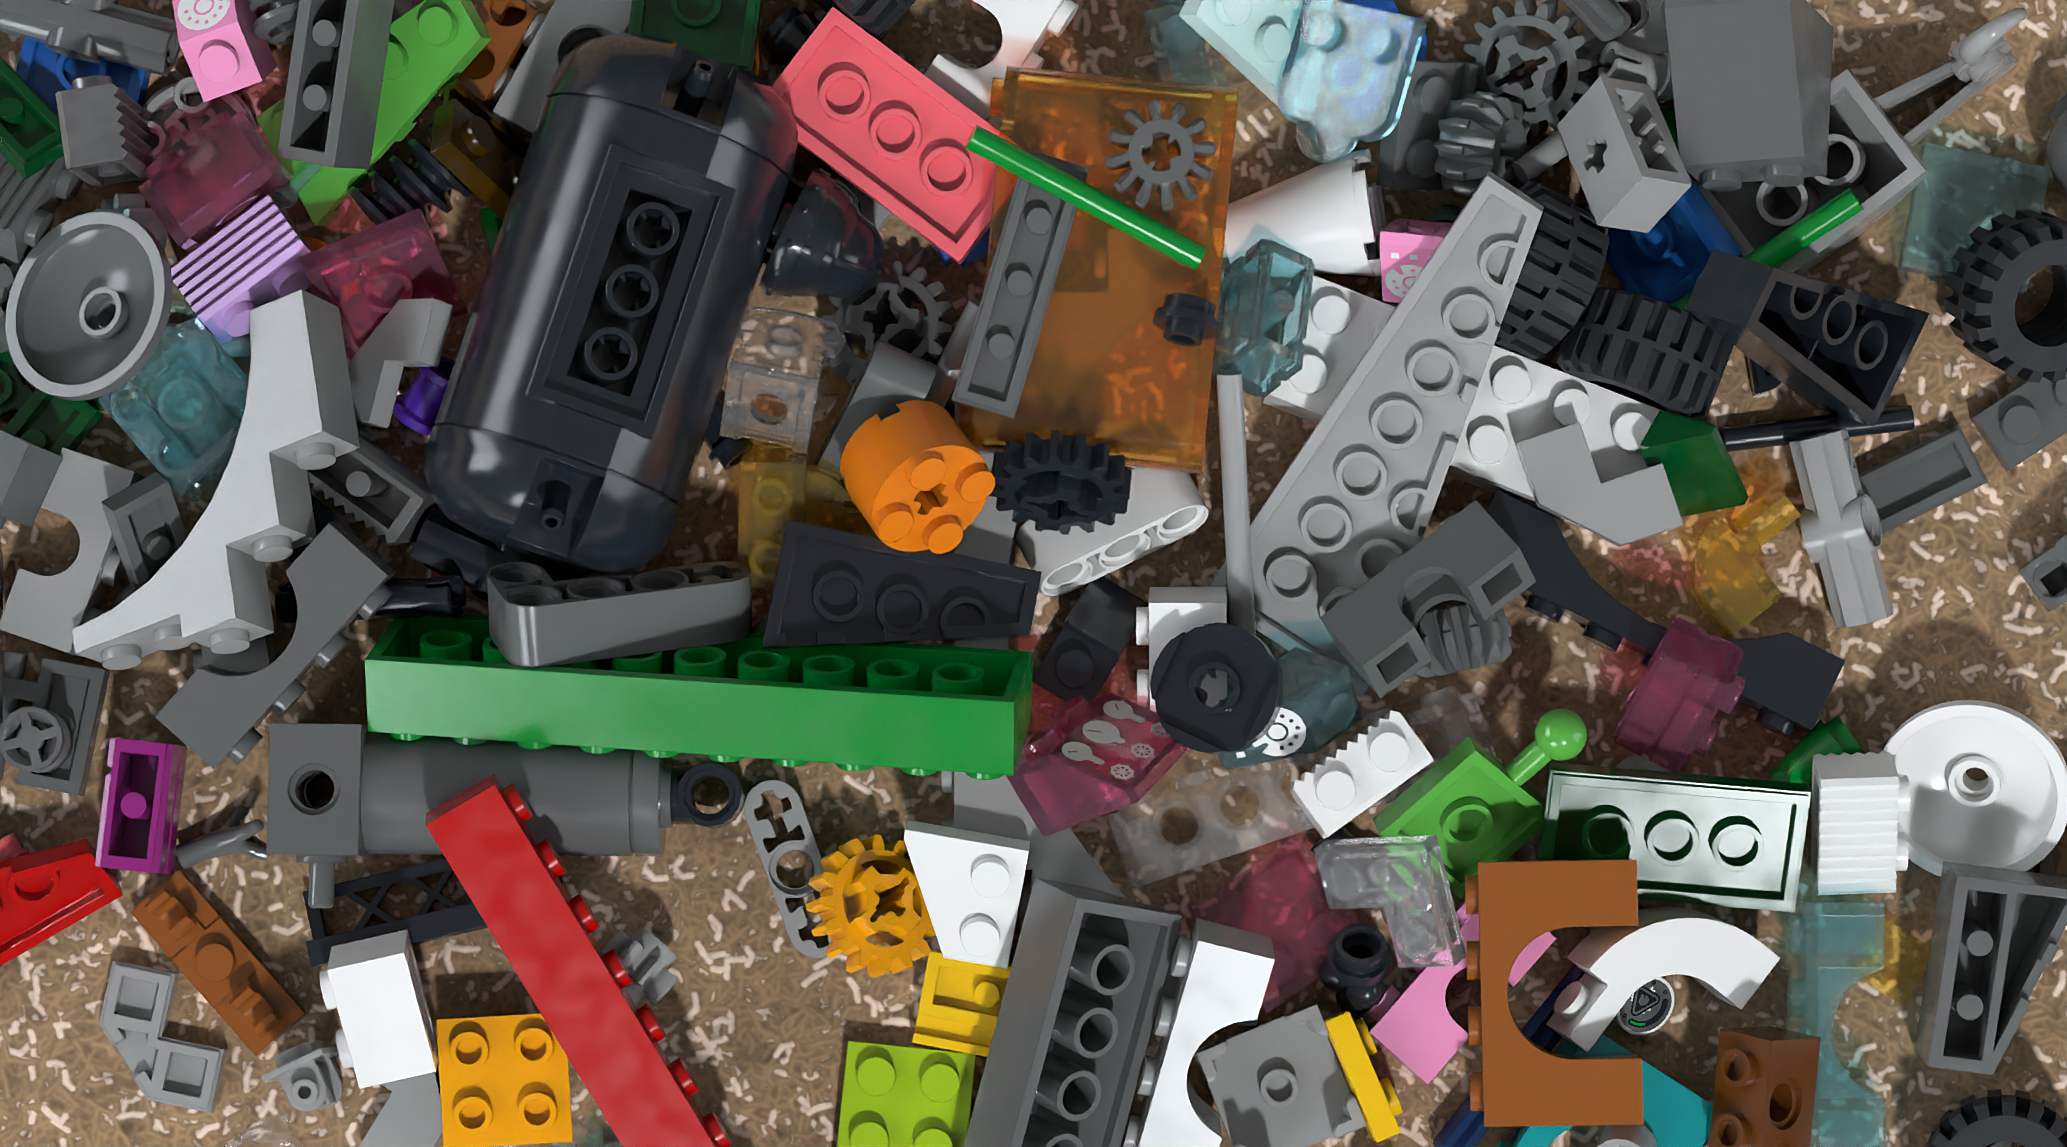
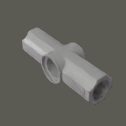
(1841, 528)

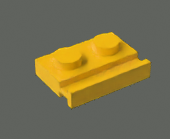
(959, 1004)
(1375, 1097)

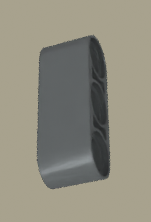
(885, 380)

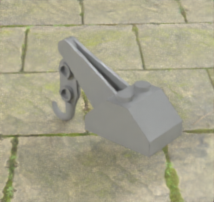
(1865, 151)

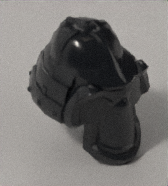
(821, 242)

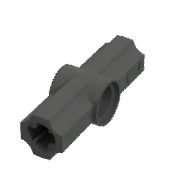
(95, 31)

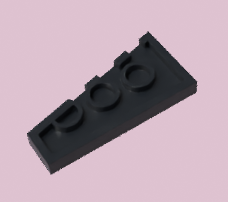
(861, 592)

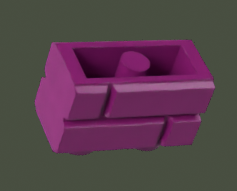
(141, 806)

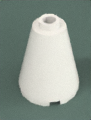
(1318, 213)

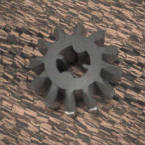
(1480, 137)
(1141, 143)
(1462, 639)

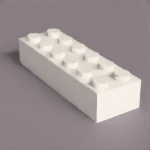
(1511, 404)

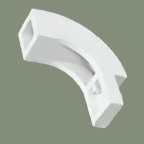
(1663, 944)

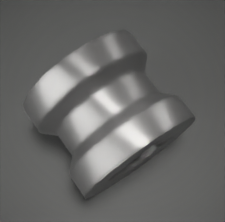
(22, 740)

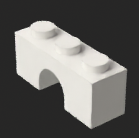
(1024, 30)

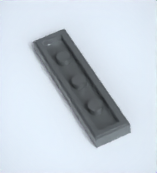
(1016, 296)

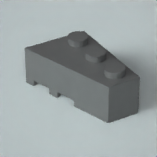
(1984, 960)

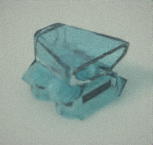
(184, 408)

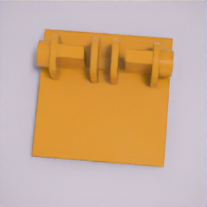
(502, 1082)

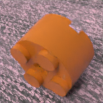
(916, 477)

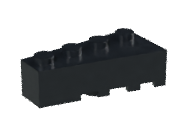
(1811, 335)

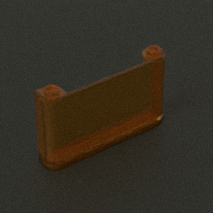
(1099, 354)

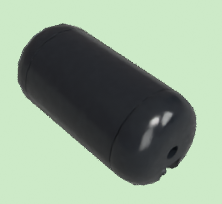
(612, 304)

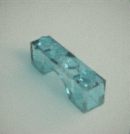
(1835, 949)

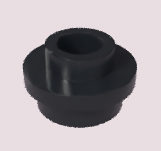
(1186, 319)

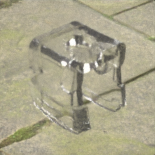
(776, 378)

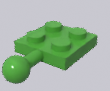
(1478, 802)

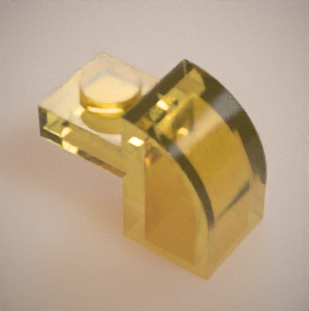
(1725, 575)

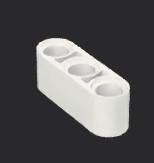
(1158, 513)

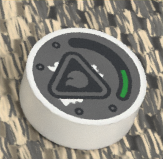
(1647, 1008)

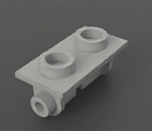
(308, 1076)

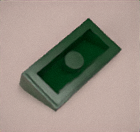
(1694, 463)

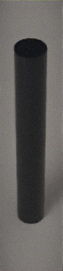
(1785, 431)

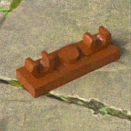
(218, 962)

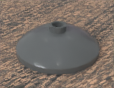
(88, 306)

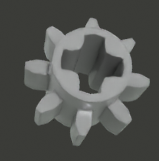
(647, 963)

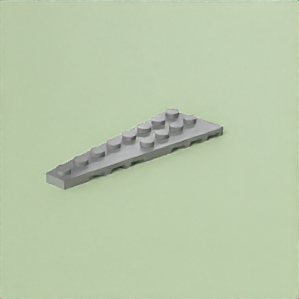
(1388, 437)

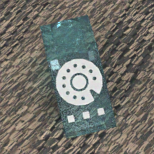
(1314, 710)

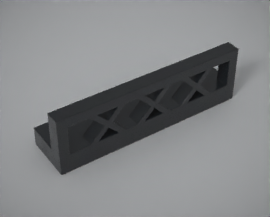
(421, 928)

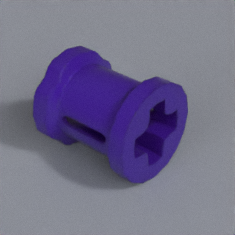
(423, 399)

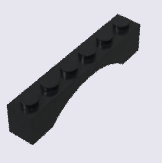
(1782, 673)

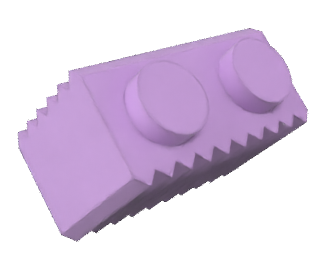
(243, 268)

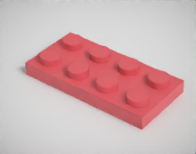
(891, 133)

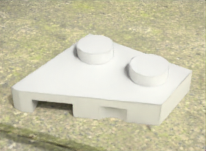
(969, 889)

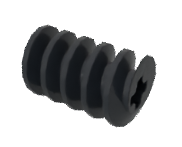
(411, 187)

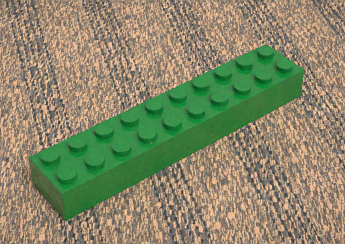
(726, 700)

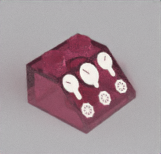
(1092, 761)

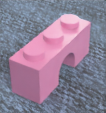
(1416, 1021)

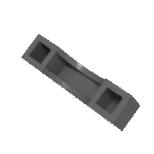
(332, 585)

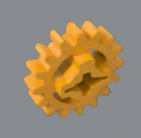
(851, 898)

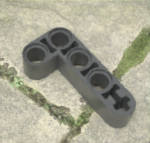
(615, 614)

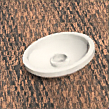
(1992, 822)

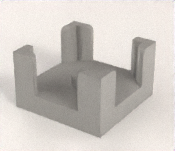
(1280, 1084)

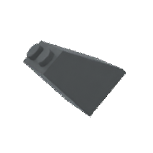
(1750, 90)

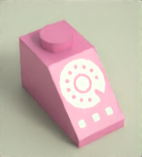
(221, 45)
(1405, 251)

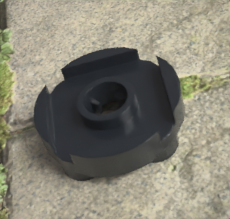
(1252, 676)

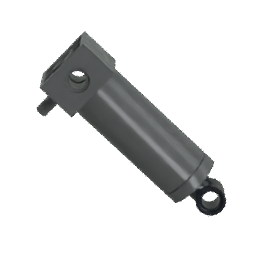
(387, 785)

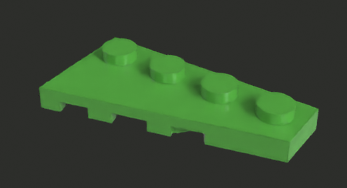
(423, 54)

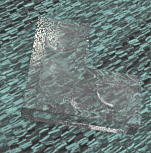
(1408, 882)

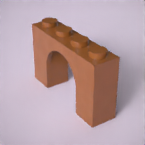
(1519, 1078)

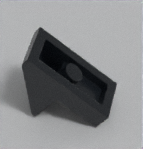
(1090, 641)

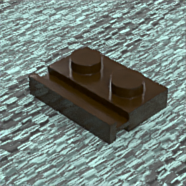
(477, 146)

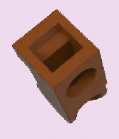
(507, 25)

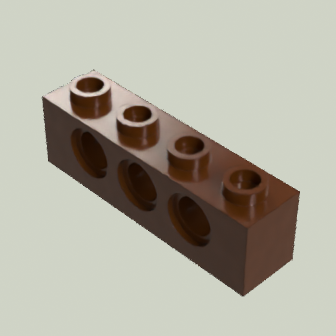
(1764, 1088)

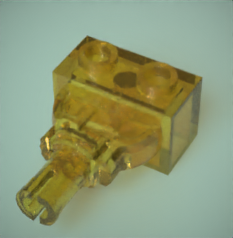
(785, 487)

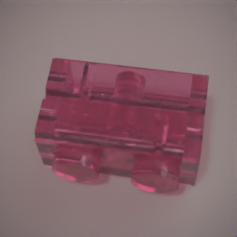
(1679, 695)

